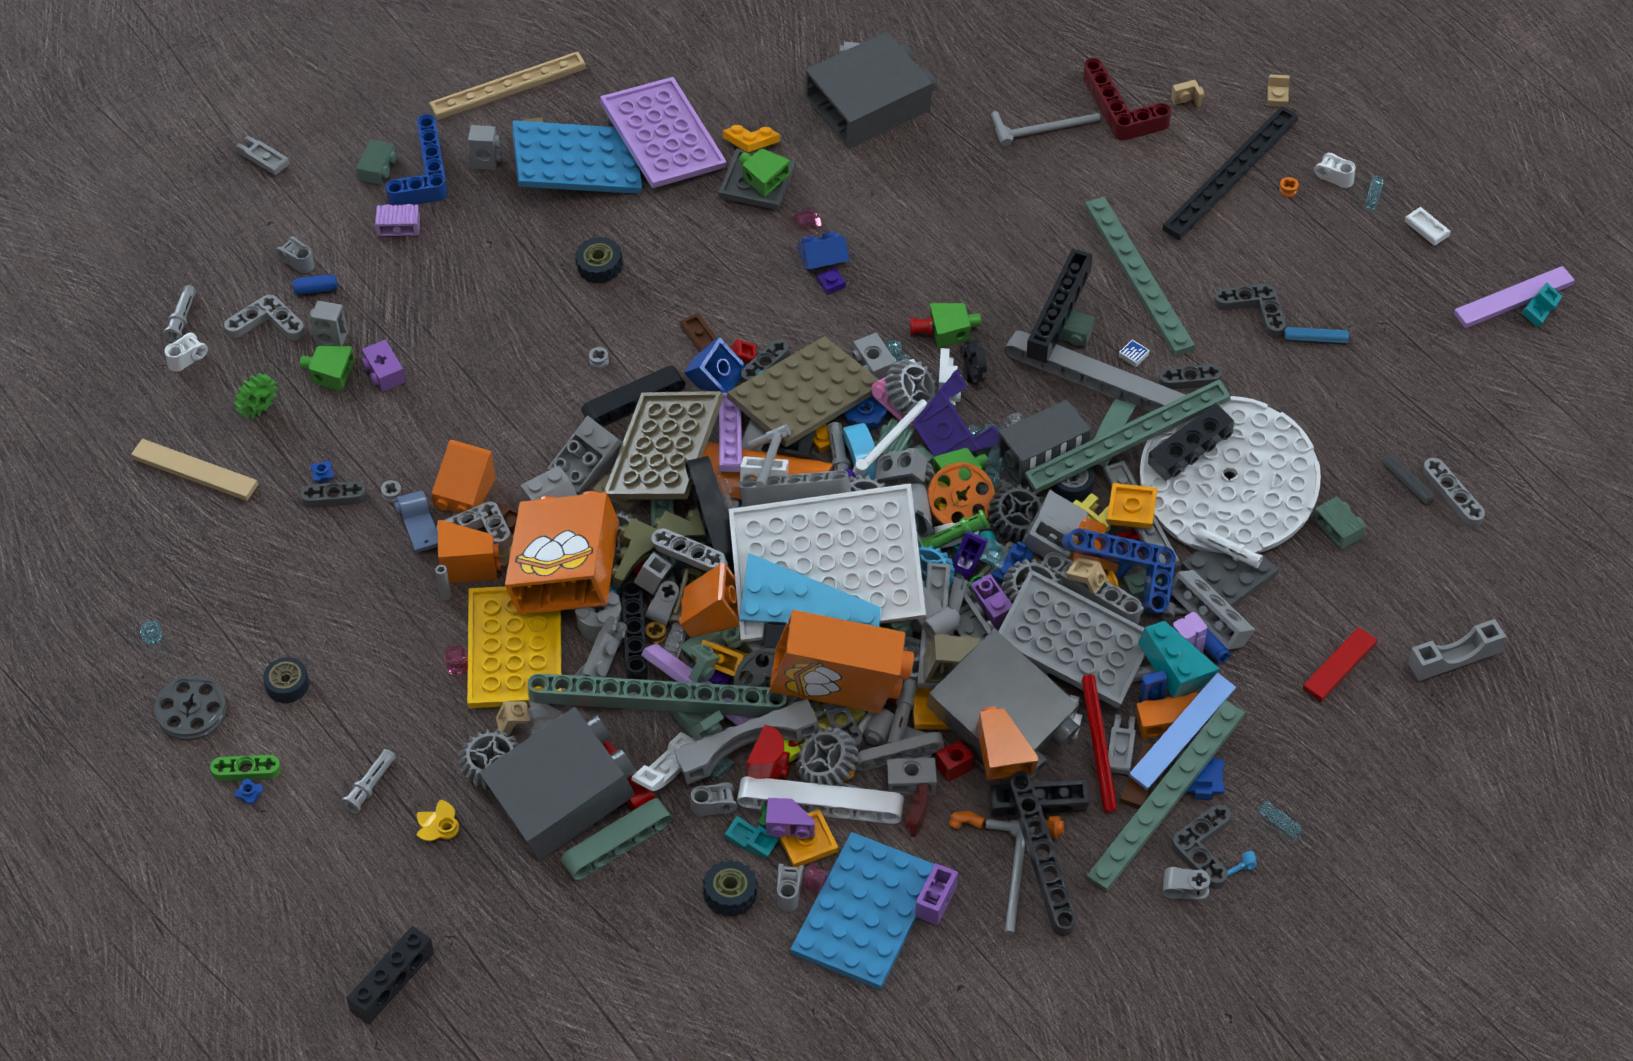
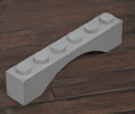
(701, 757)

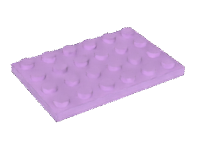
(662, 132)

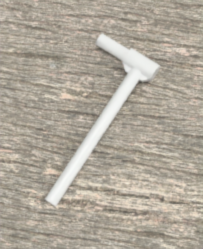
(862, 464)

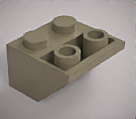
(945, 654)

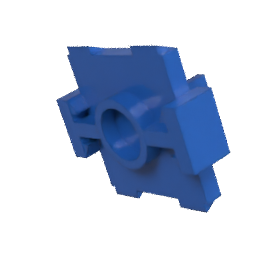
(1209, 781)

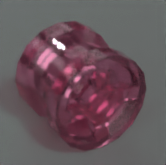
(453, 655)
(815, 877)

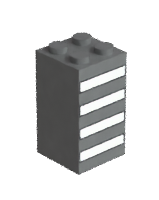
(1041, 439)

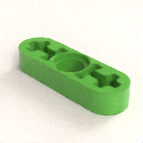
(238, 761)

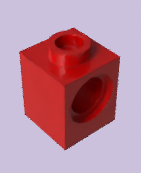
(954, 769)

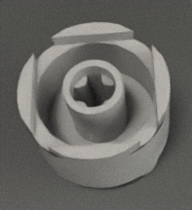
(591, 619)

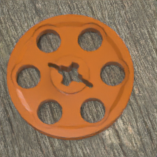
(957, 485)

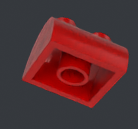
(768, 756)

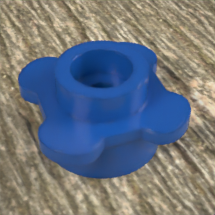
(322, 472)
(248, 797)

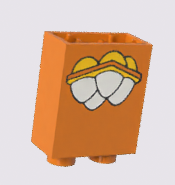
(562, 553)
(840, 662)

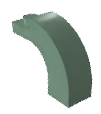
(698, 724)

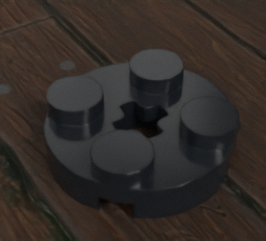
(974, 361)

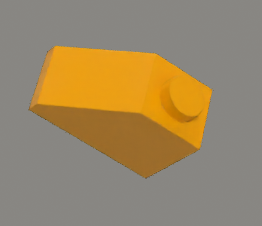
(729, 658)

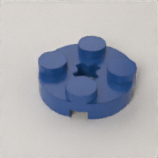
(872, 418)

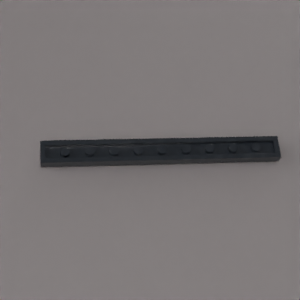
(1229, 173)

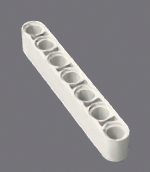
(831, 800)

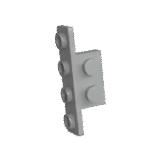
(971, 619)

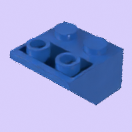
(823, 251)

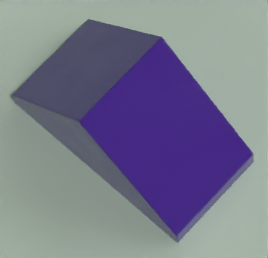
(968, 553)

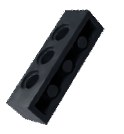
(1178, 444)
(1052, 796)
(390, 975)

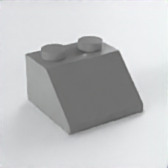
(550, 483)

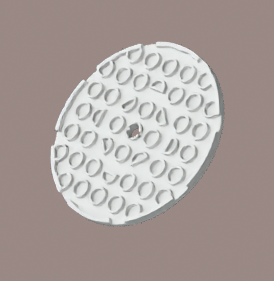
(1264, 502)

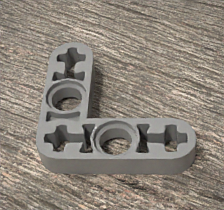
(264, 313)
(481, 519)

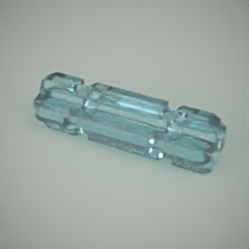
(1374, 192)
(1280, 819)

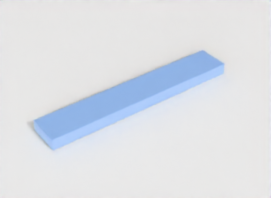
(1182, 731)

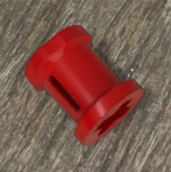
(920, 326)

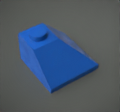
(715, 368)

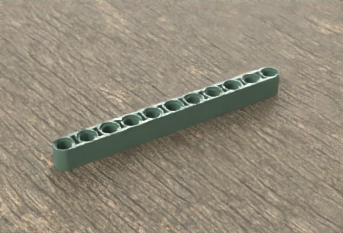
(647, 688)

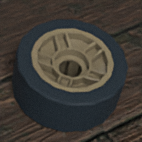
(284, 670)

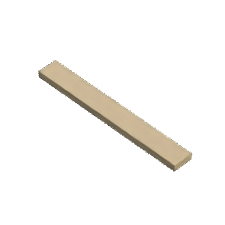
(507, 85)

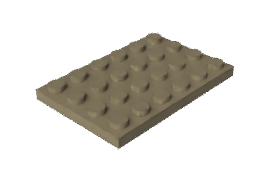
(804, 390)
(659, 440)

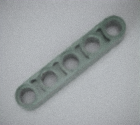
(616, 839)

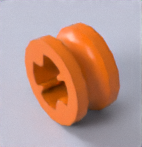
(1288, 191)

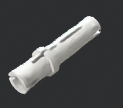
(1224, 545)

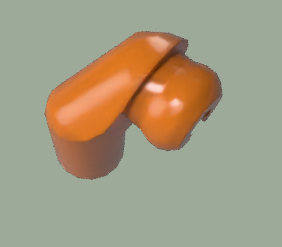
(966, 817)

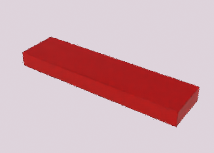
(1339, 664)

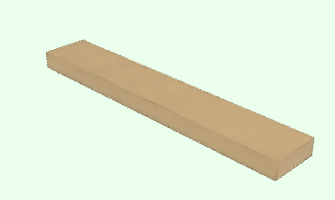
(194, 469)

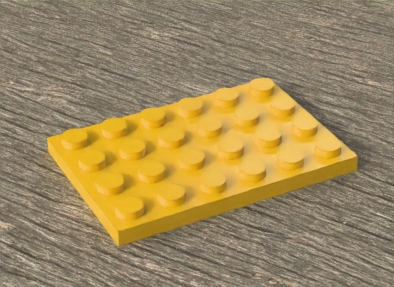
(508, 648)

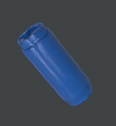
(315, 284)
(1216, 648)

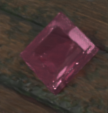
(808, 217)

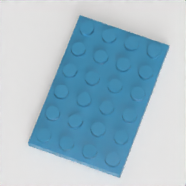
(573, 158)
(863, 911)

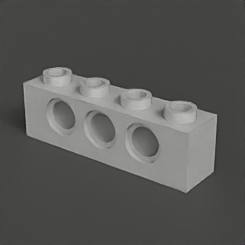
(1216, 613)

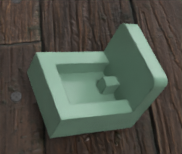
(705, 664)

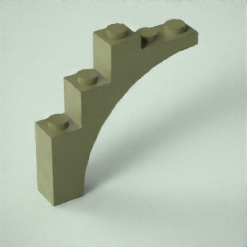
(639, 546)

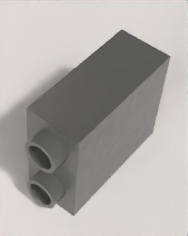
(869, 89)
(1004, 678)
(560, 781)

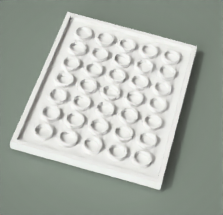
(845, 540)

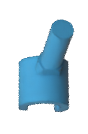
(1248, 863)

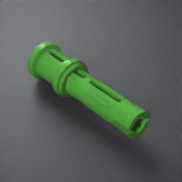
(957, 531)

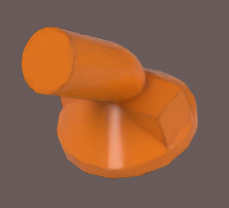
(1055, 826)

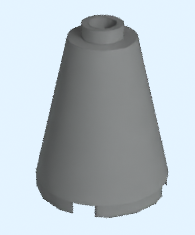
(922, 510)

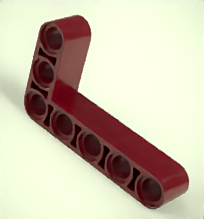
(1122, 122)

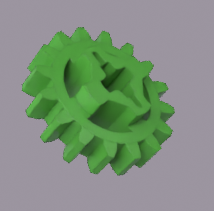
(255, 395)

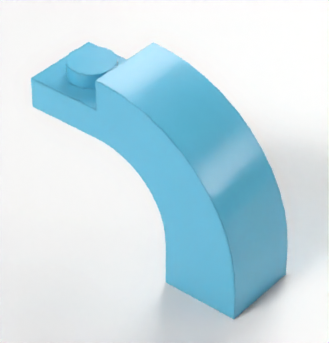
(860, 445)

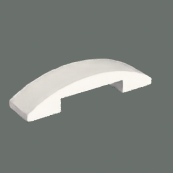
(664, 768)

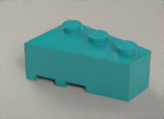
(1177, 657)

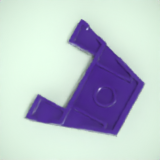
(943, 427)

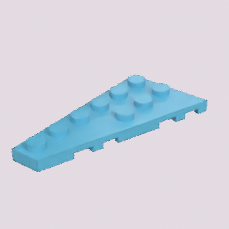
(775, 591)

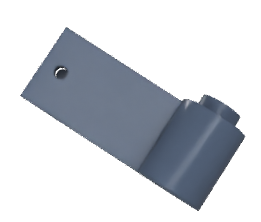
(417, 520)

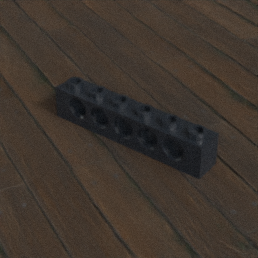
(1059, 305)

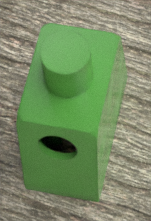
(764, 170)
(952, 323)
(329, 366)
(960, 455)

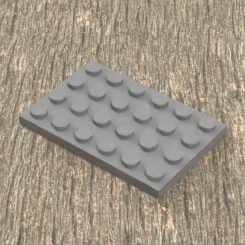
(1074, 637)

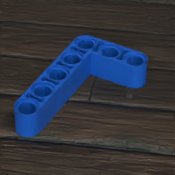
(424, 187)
(1129, 556)

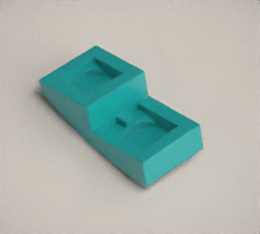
(1541, 304)
(750, 838)

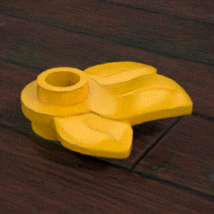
(434, 823)

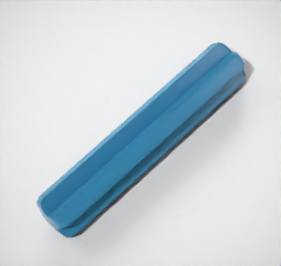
(1317, 335)

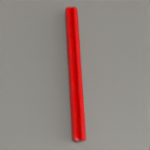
(1099, 744)

